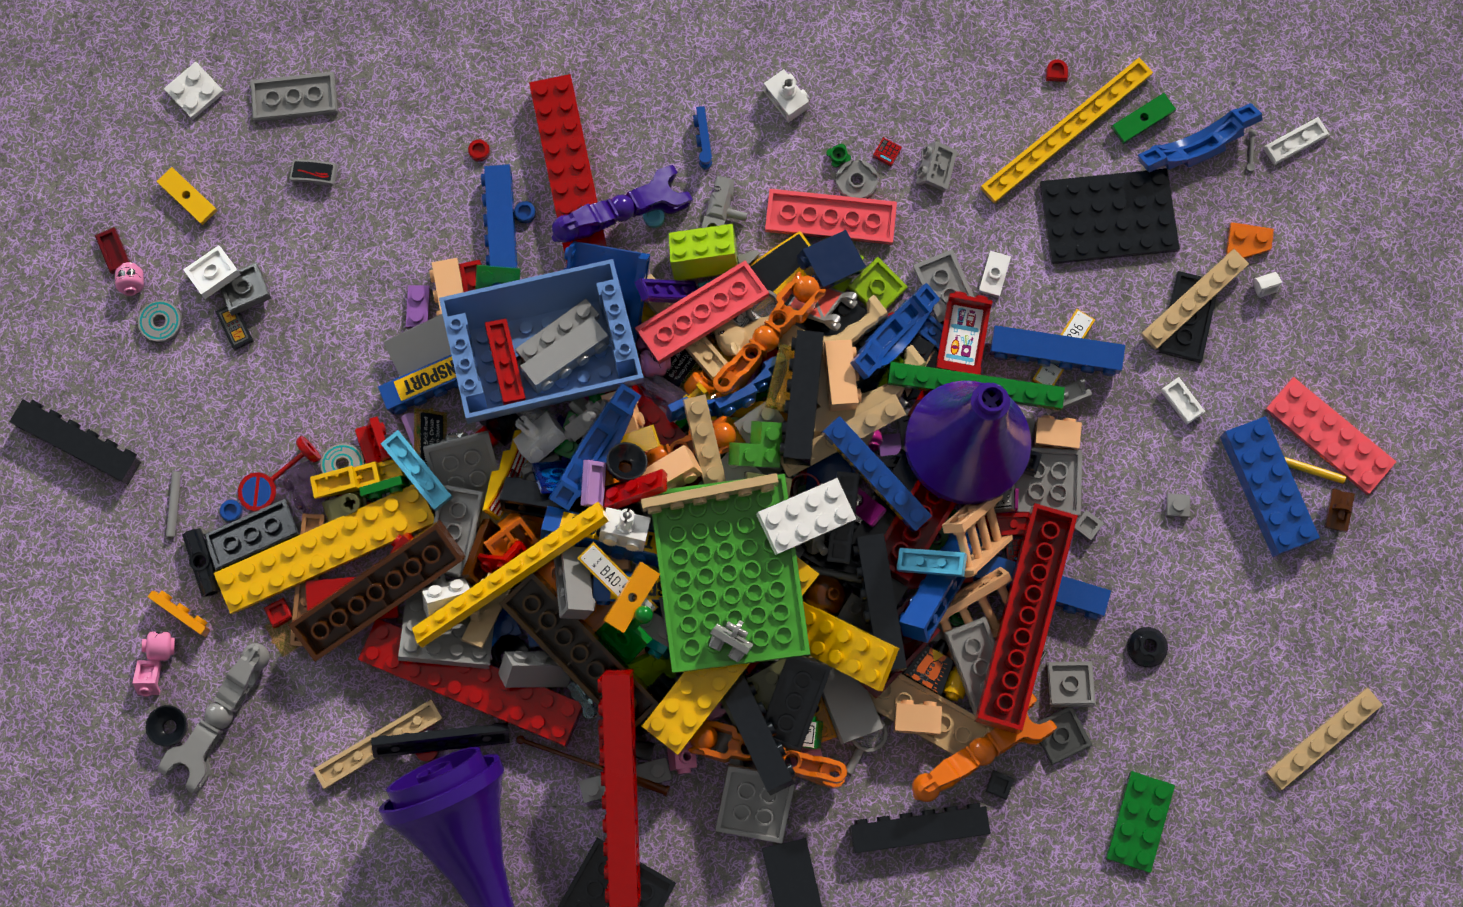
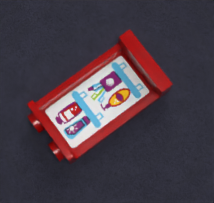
(964, 333)

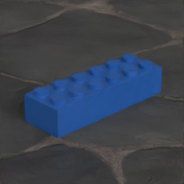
(1269, 486)

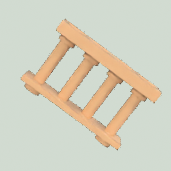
(965, 521)
(978, 592)

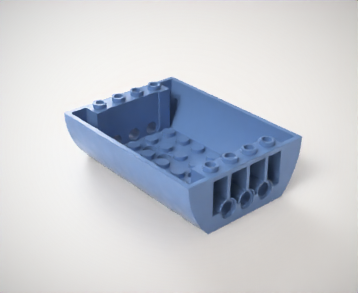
(529, 308)

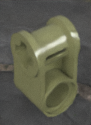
(343, 505)

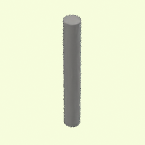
(173, 504)

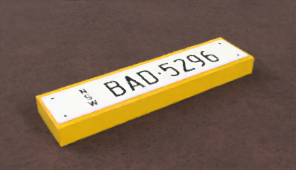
(1076, 327)
(608, 572)

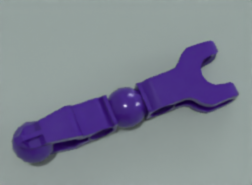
(639, 201)

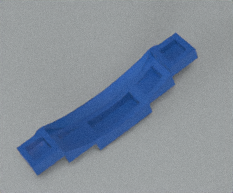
(1202, 144)
(895, 332)
(729, 404)
(595, 445)

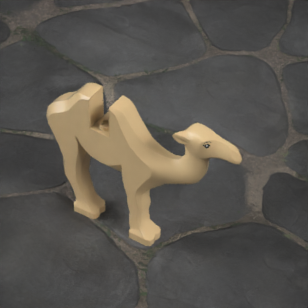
(733, 337)

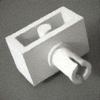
(786, 95)
(538, 437)
(625, 529)
(442, 593)

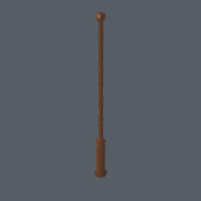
(642, 782)

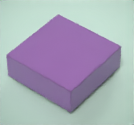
(891, 444)

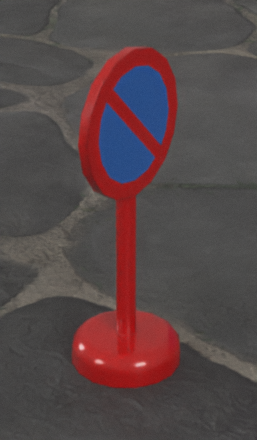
(259, 489)

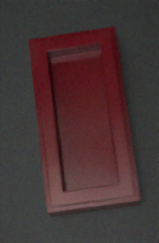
(112, 249)

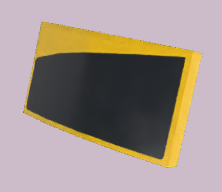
(780, 263)

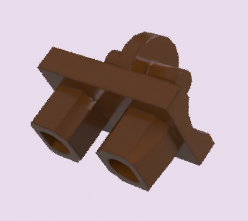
(1339, 510)

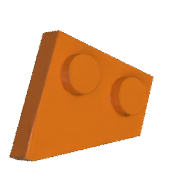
(1249, 239)

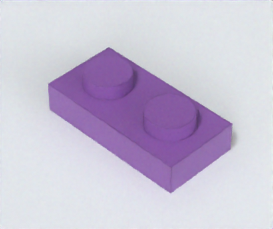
(417, 305)

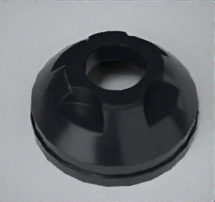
(626, 453)
(504, 644)
(1136, 648)
(156, 721)

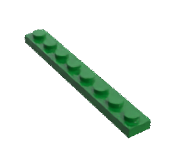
(1019, 391)

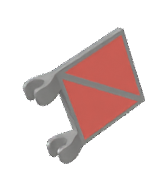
(826, 305)

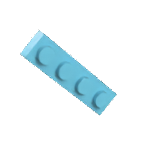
(416, 470)

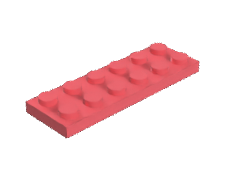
(830, 214)
(702, 312)
(1330, 436)

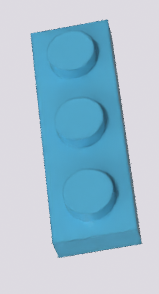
(931, 562)

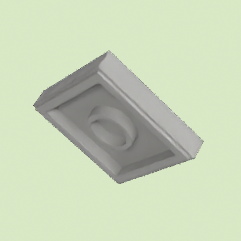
(1070, 684)

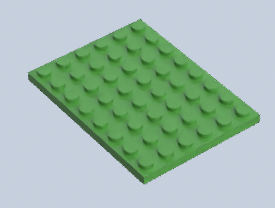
(724, 570)

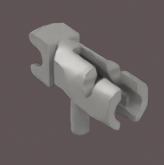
(719, 204)

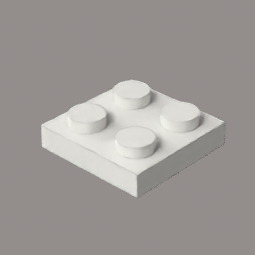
(194, 90)
(212, 272)

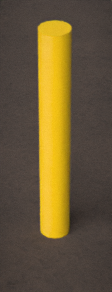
(1315, 470)

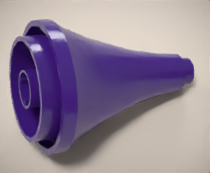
(968, 442)
(455, 821)

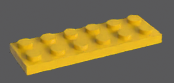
(849, 648)

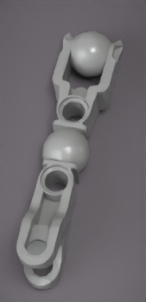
(217, 716)

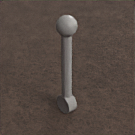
(1250, 167)

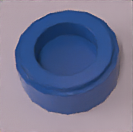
(524, 212)
(231, 510)

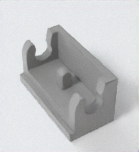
(1073, 394)

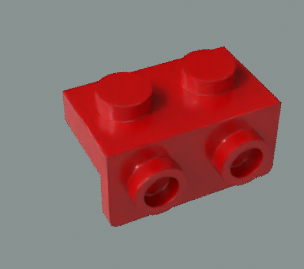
(370, 441)

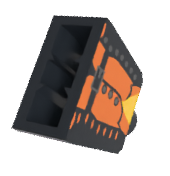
(931, 667)

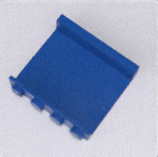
(629, 268)

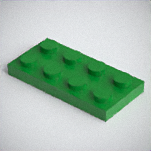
(1140, 821)

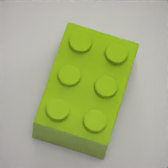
(702, 252)

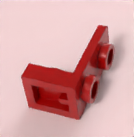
(491, 563)

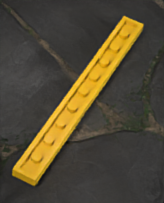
(1066, 130)
(510, 574)

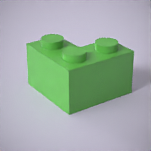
(762, 449)

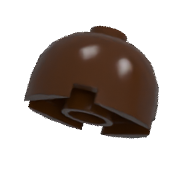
(826, 594)

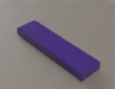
(664, 290)

